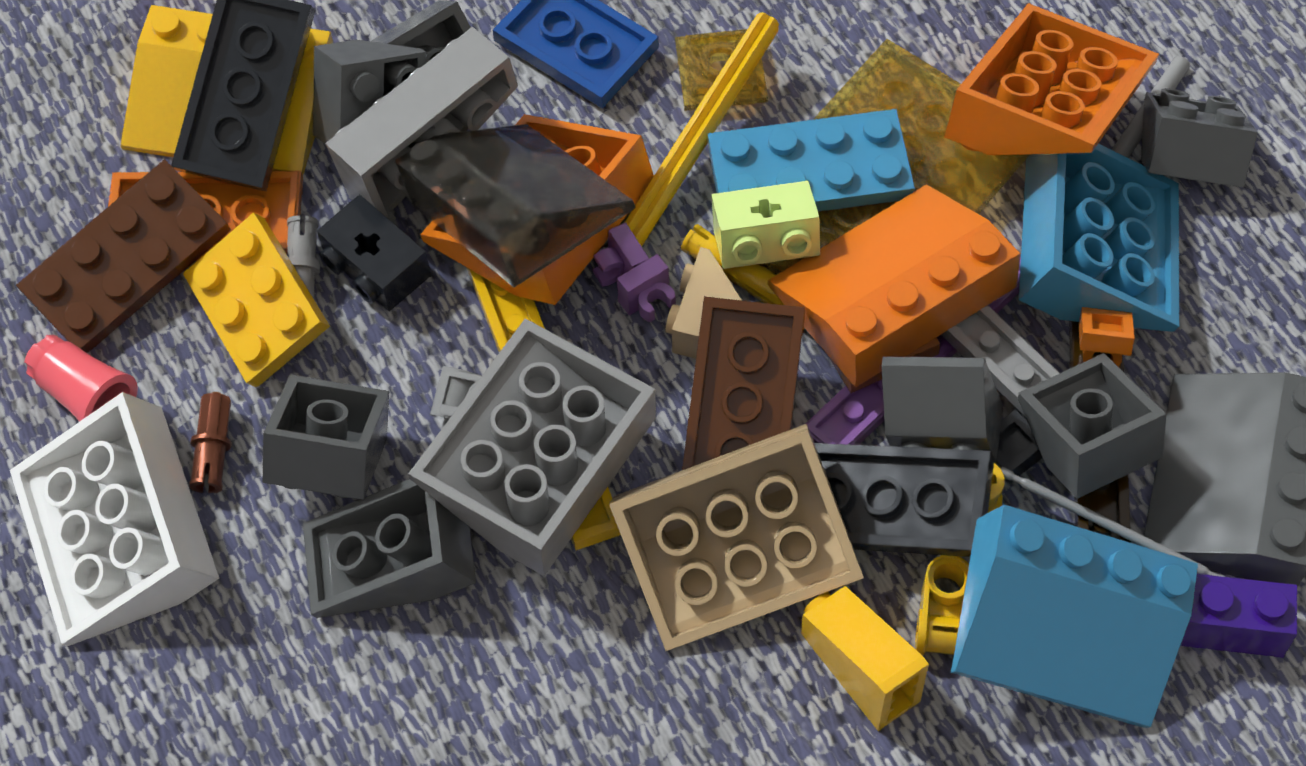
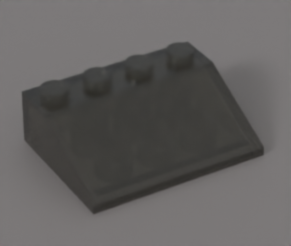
(509, 196)

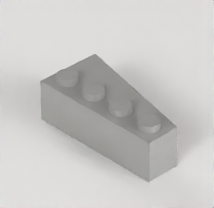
(442, 97)

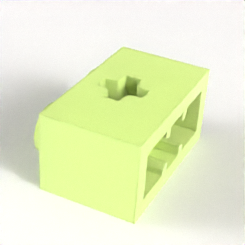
(766, 224)

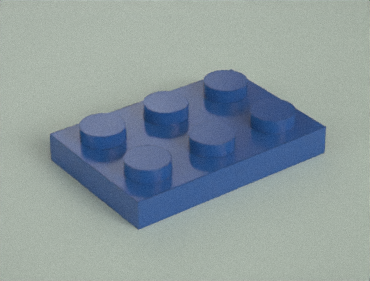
(578, 44)

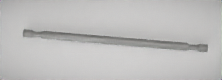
(1097, 518)

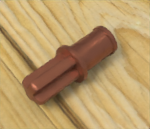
(210, 442)

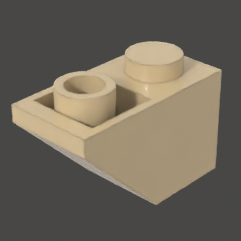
(697, 281)

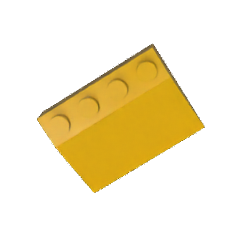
(165, 76)

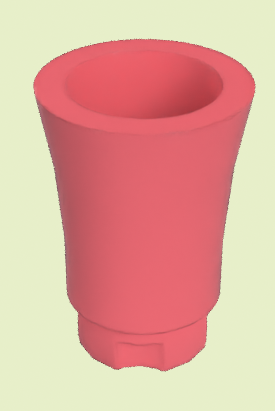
(75, 377)

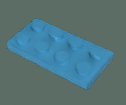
(843, 158)

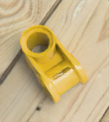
(938, 610)

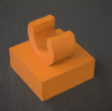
(1106, 333)

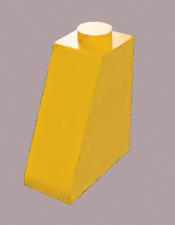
(865, 655)

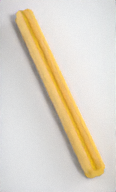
(703, 121)

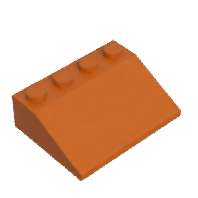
(1046, 88)
(610, 154)
(899, 281)

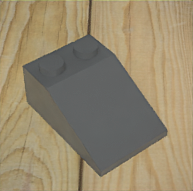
(386, 552)

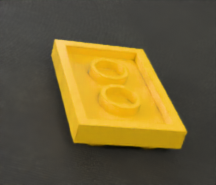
(255, 300)

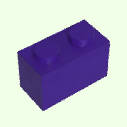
(1242, 616)

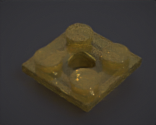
(694, 58)

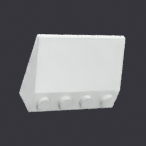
(112, 520)

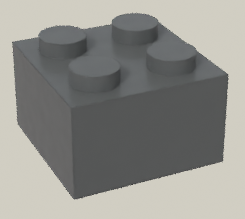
(325, 437)

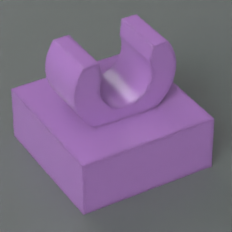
(620, 256)
(644, 285)

